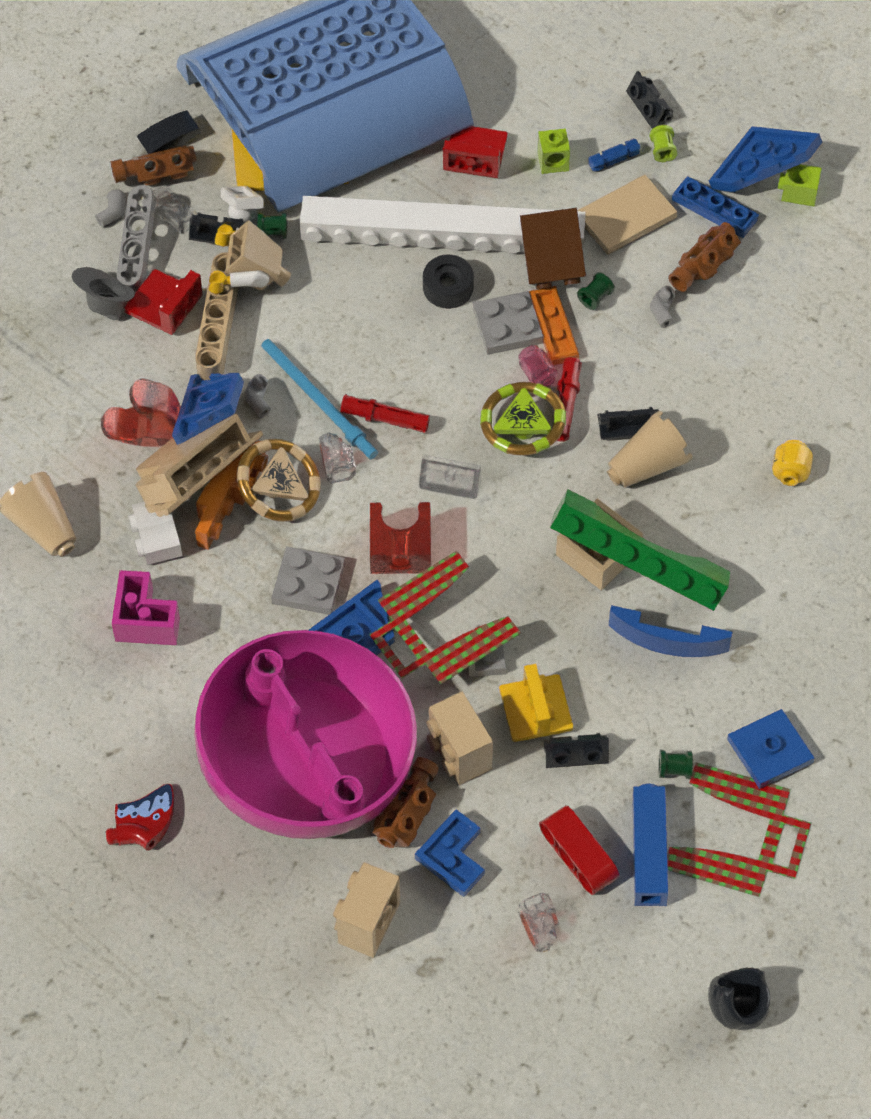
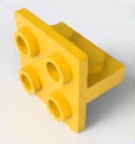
(535, 706)

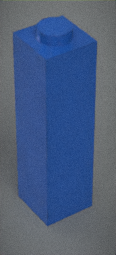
(650, 845)

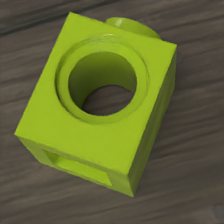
(553, 151)
(800, 184)

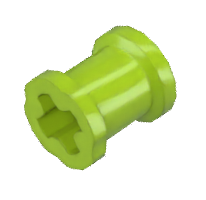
(662, 138)

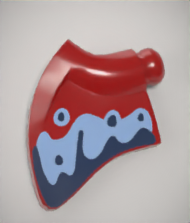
(144, 819)

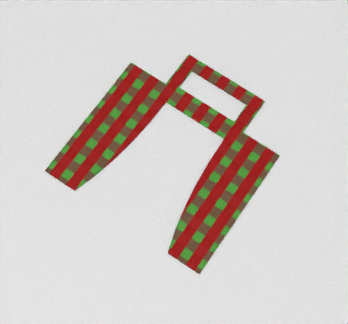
(454, 655)
(731, 869)

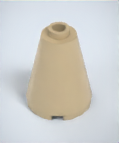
(649, 452)
(39, 514)

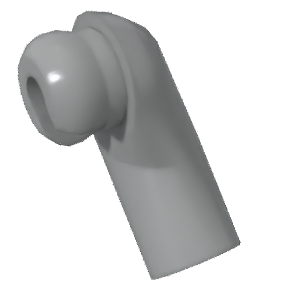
(115, 208)
(661, 304)
(255, 393)

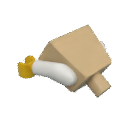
(251, 259)

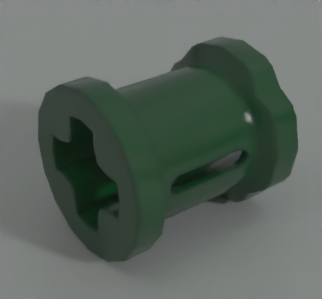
(273, 225)
(595, 291)
(675, 764)

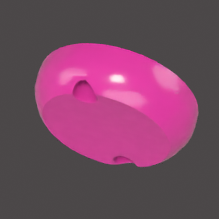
(305, 734)

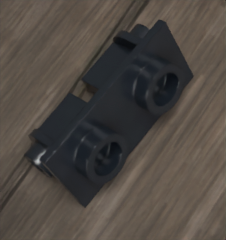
(647, 100)
(204, 227)
(623, 423)
(586, 750)

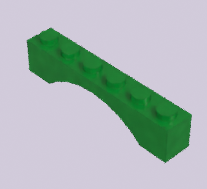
(597, 530)

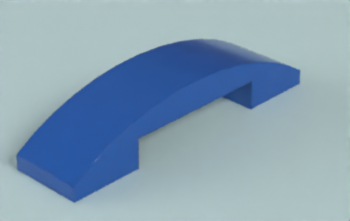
(668, 641)

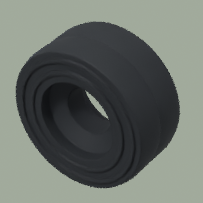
(453, 267)

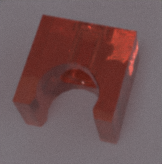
(400, 550)

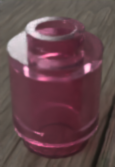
(537, 366)

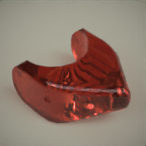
(148, 421)

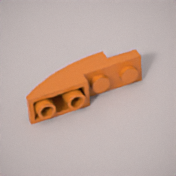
(219, 498)

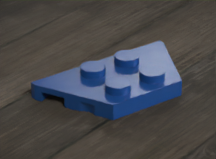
(207, 404)
(358, 619)

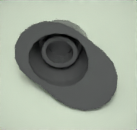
(103, 292)

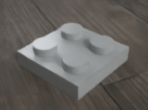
(507, 322)
(308, 580)

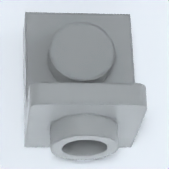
(489, 665)

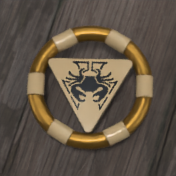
(279, 480)

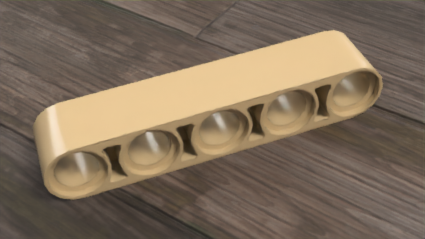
(216, 328)

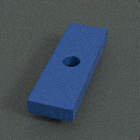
(714, 206)

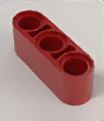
(579, 850)

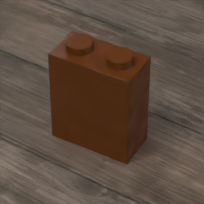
(553, 247)

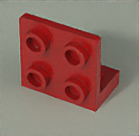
(475, 151)
(165, 300)

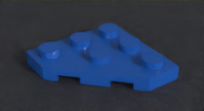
(762, 155)

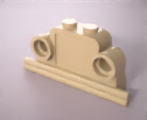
(182, 469)

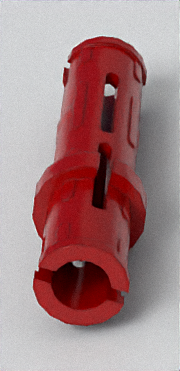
(568, 389)
(379, 412)

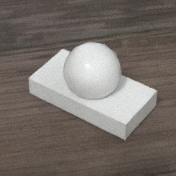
(241, 202)

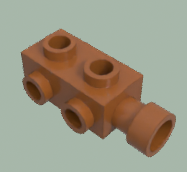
(161, 165)
(705, 256)
(407, 814)

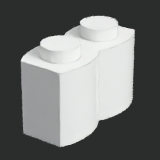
(157, 535)

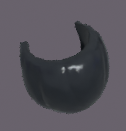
(740, 998)

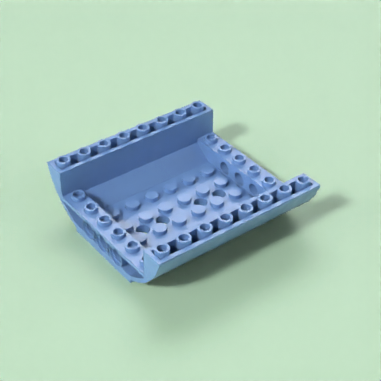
(345, 103)

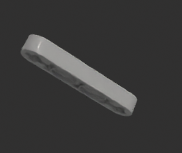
(131, 238)

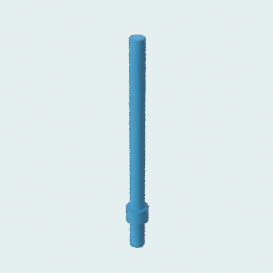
(353, 434)

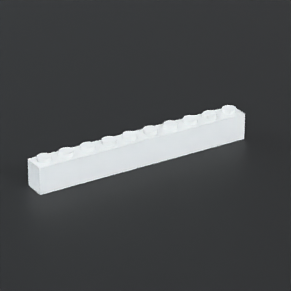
(415, 224)

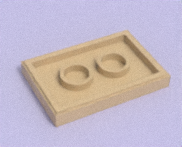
(627, 214)

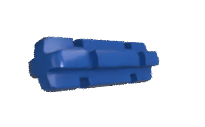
(614, 155)

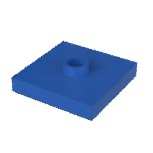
(770, 748)

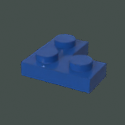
(445, 856)

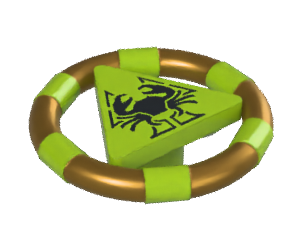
(522, 418)

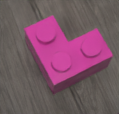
(138, 616)

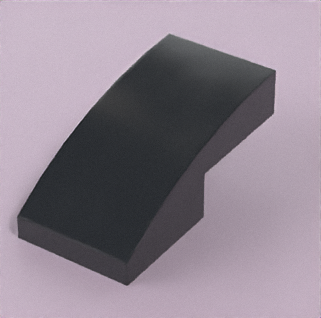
(171, 130)

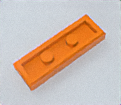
(554, 325)

